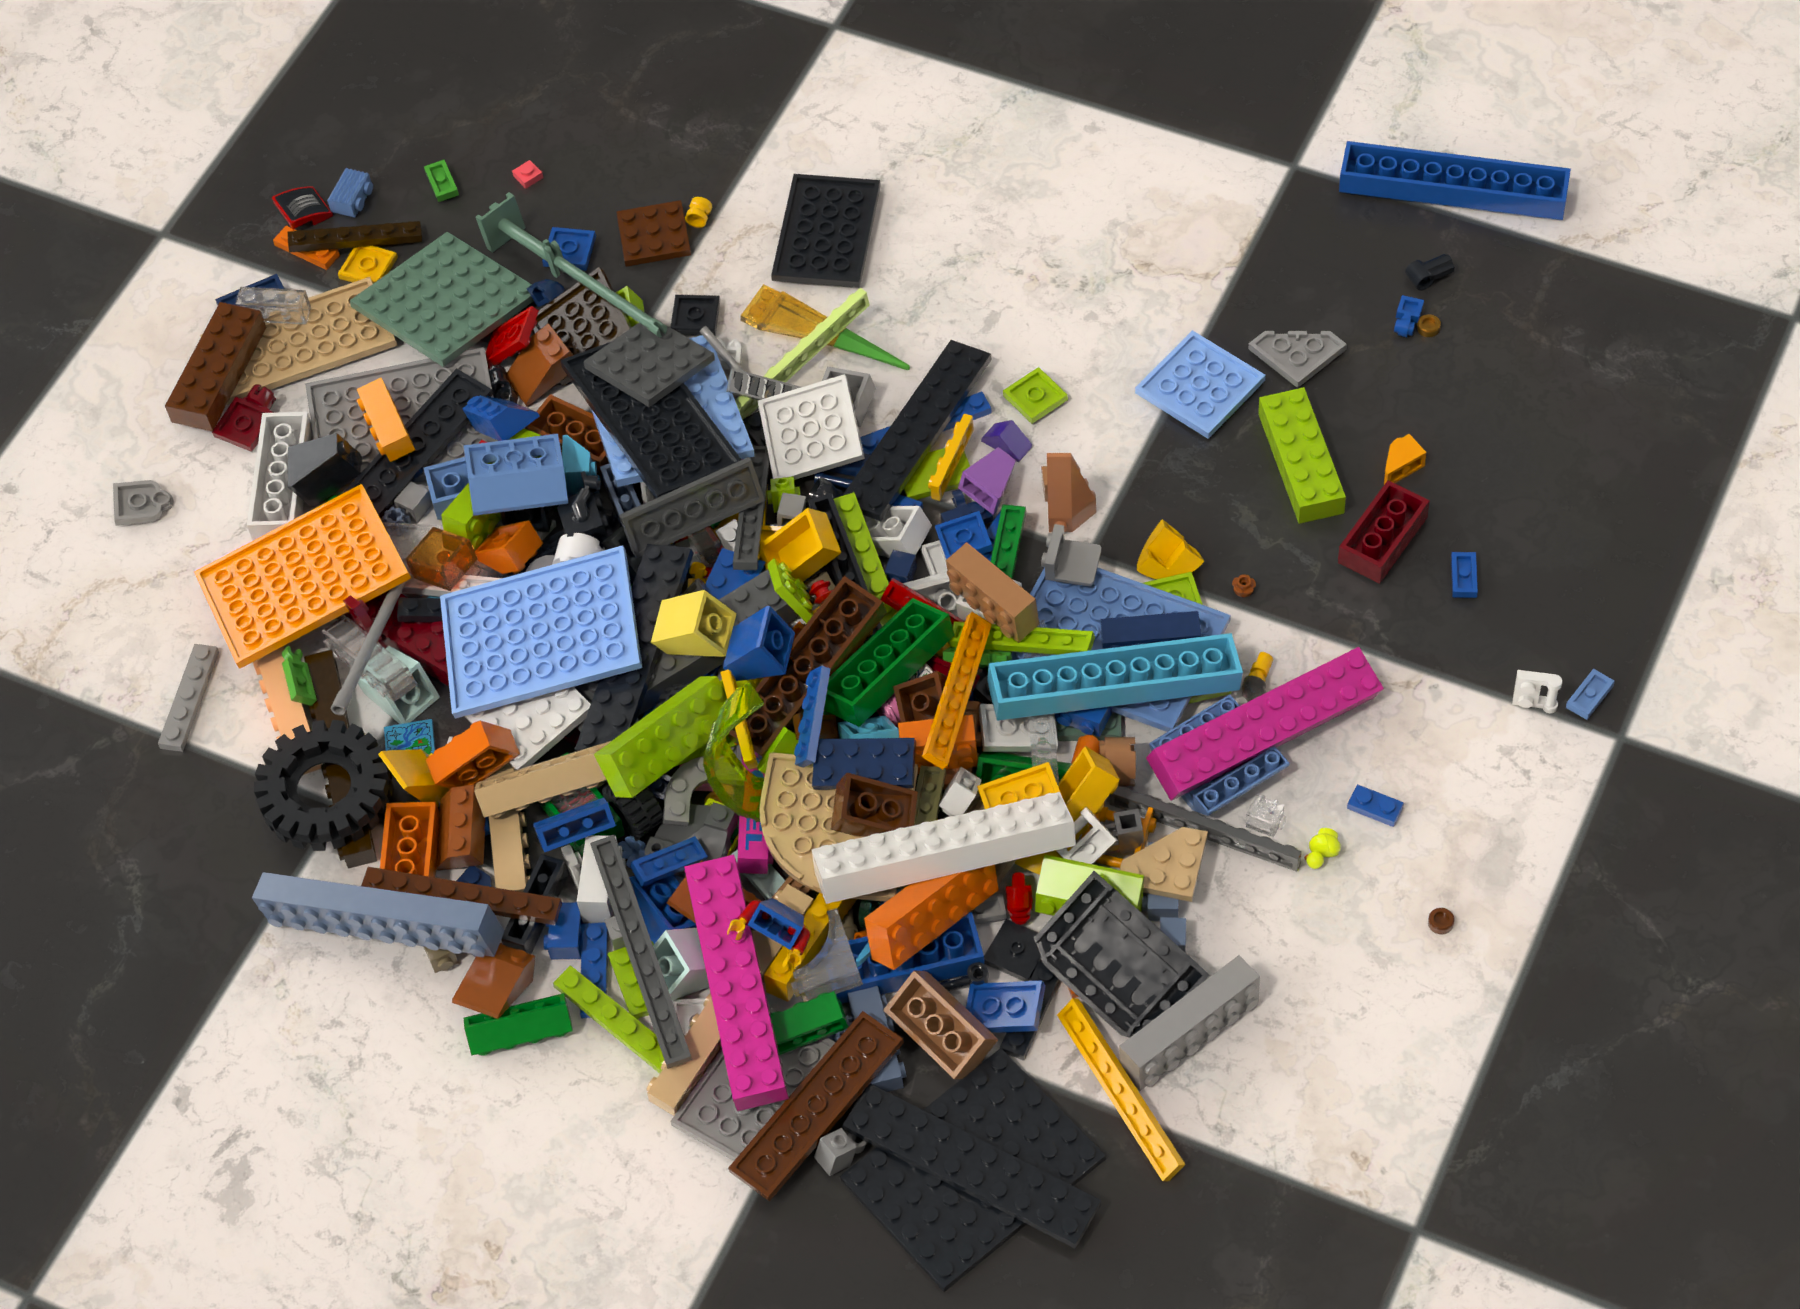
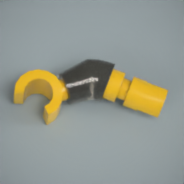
(1254, 683)

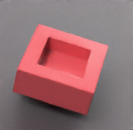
(527, 174)

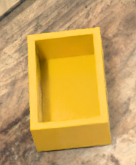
(802, 544)
(1088, 784)

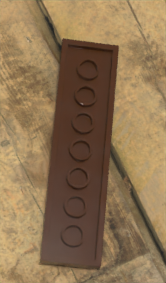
(815, 1106)

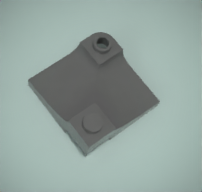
(709, 823)

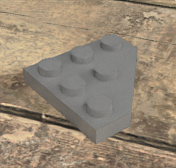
(1297, 354)

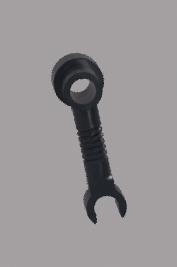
(974, 970)

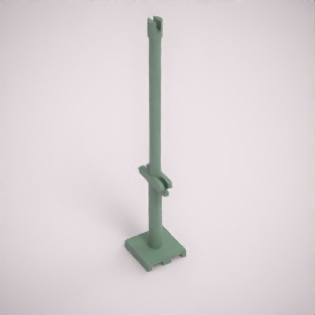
(506, 222)

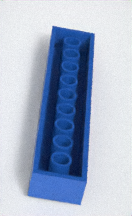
(1454, 180)

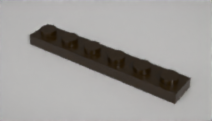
(354, 236)

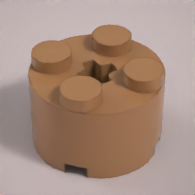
(1121, 757)

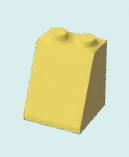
(694, 625)

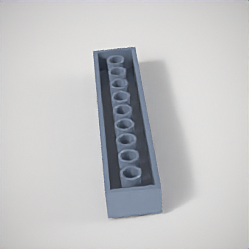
(378, 914)

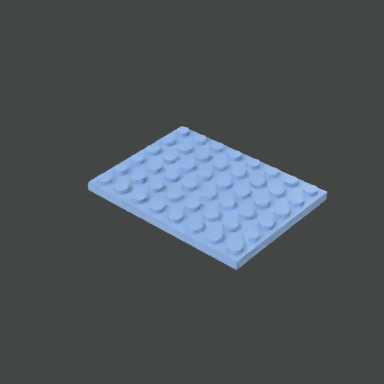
(540, 632)

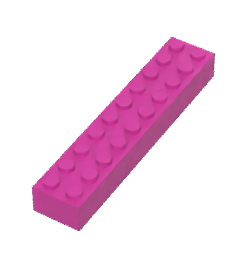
(1264, 723)
(736, 985)

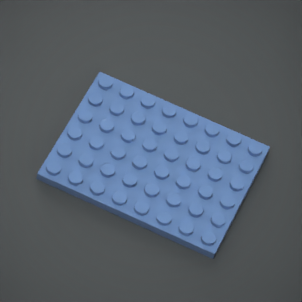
(1113, 597)

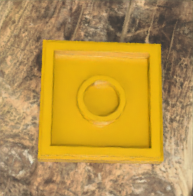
(367, 262)

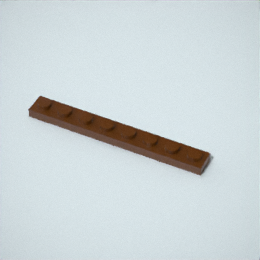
(501, 901)

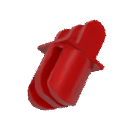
(1019, 899)

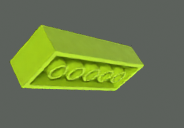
(1301, 455)
(459, 516)
(662, 737)

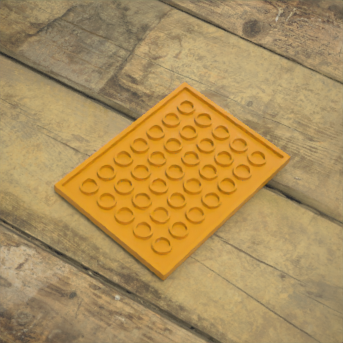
(301, 575)

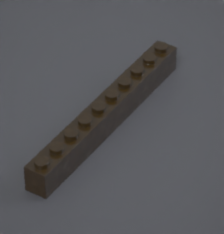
(326, 685)

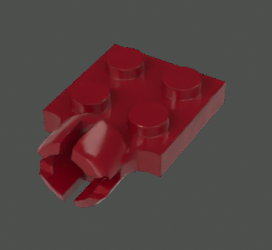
(243, 418)

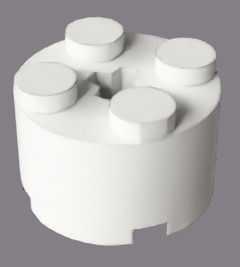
(576, 547)

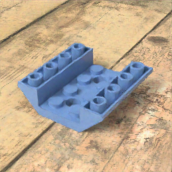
(515, 477)
(1234, 783)

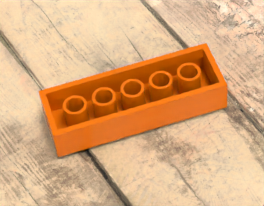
(924, 912)

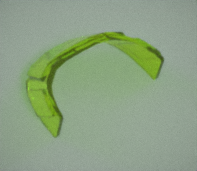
(725, 773)

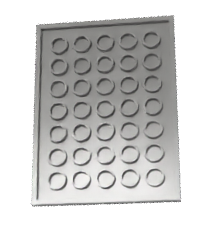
(336, 409)

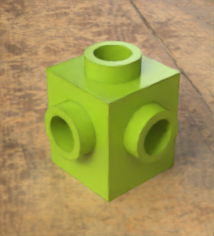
(780, 486)

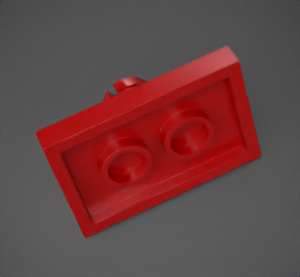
(511, 337)

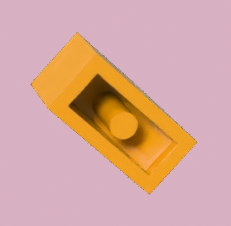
(1404, 458)

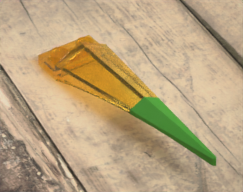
(788, 316)

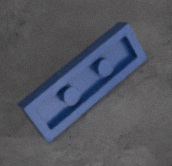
(668, 861)

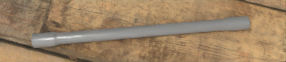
(345, 694)

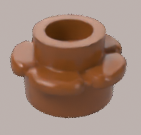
(1243, 590)

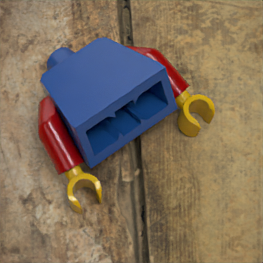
(777, 923)

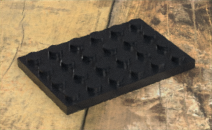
(826, 230)

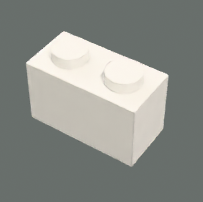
(959, 793)

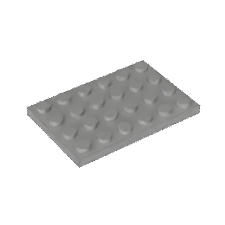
(711, 1112)

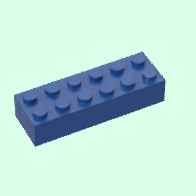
(943, 958)

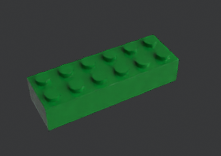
(886, 661)

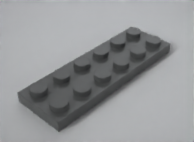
(692, 507)

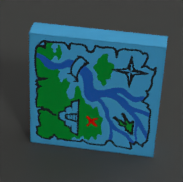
(411, 736)

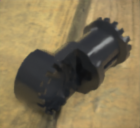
(496, 383)

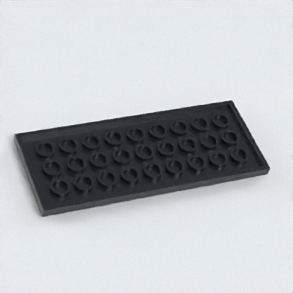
(664, 442)

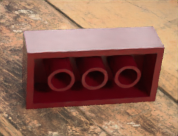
(1383, 531)

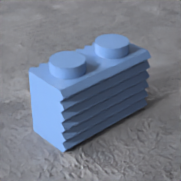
(350, 193)

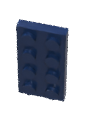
(874, 758)

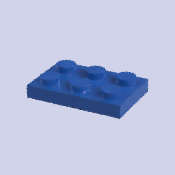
(1007, 1005)

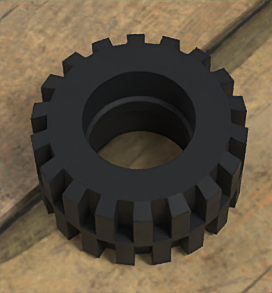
(637, 813)

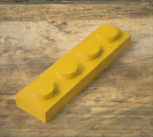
(953, 452)

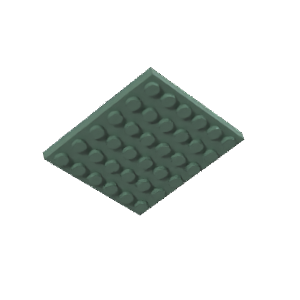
(444, 299)

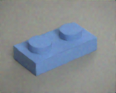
(1590, 694)

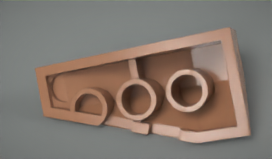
(1068, 493)

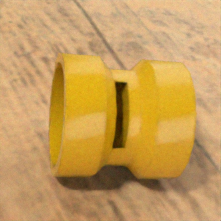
(698, 212)

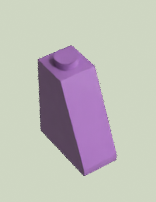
(988, 479)

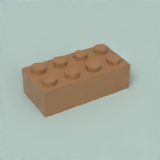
(992, 593)
(940, 1024)

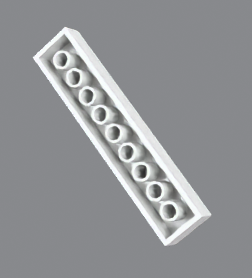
(943, 847)

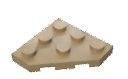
(1170, 864)

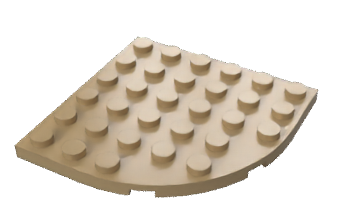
(800, 819)

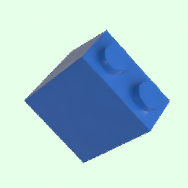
(759, 646)

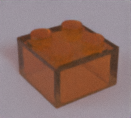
(441, 558)

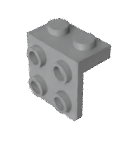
(1070, 560)

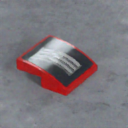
(302, 206)

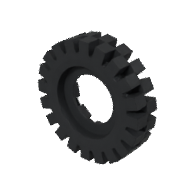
(283, 769)

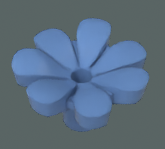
(632, 849)

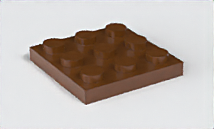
(653, 233)

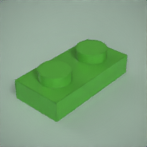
(441, 180)

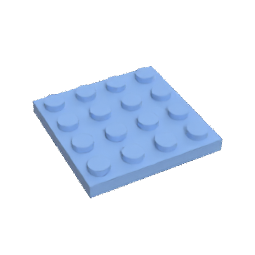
(1200, 384)

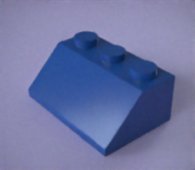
(498, 417)
(654, 907)

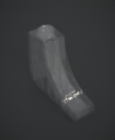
(832, 968)

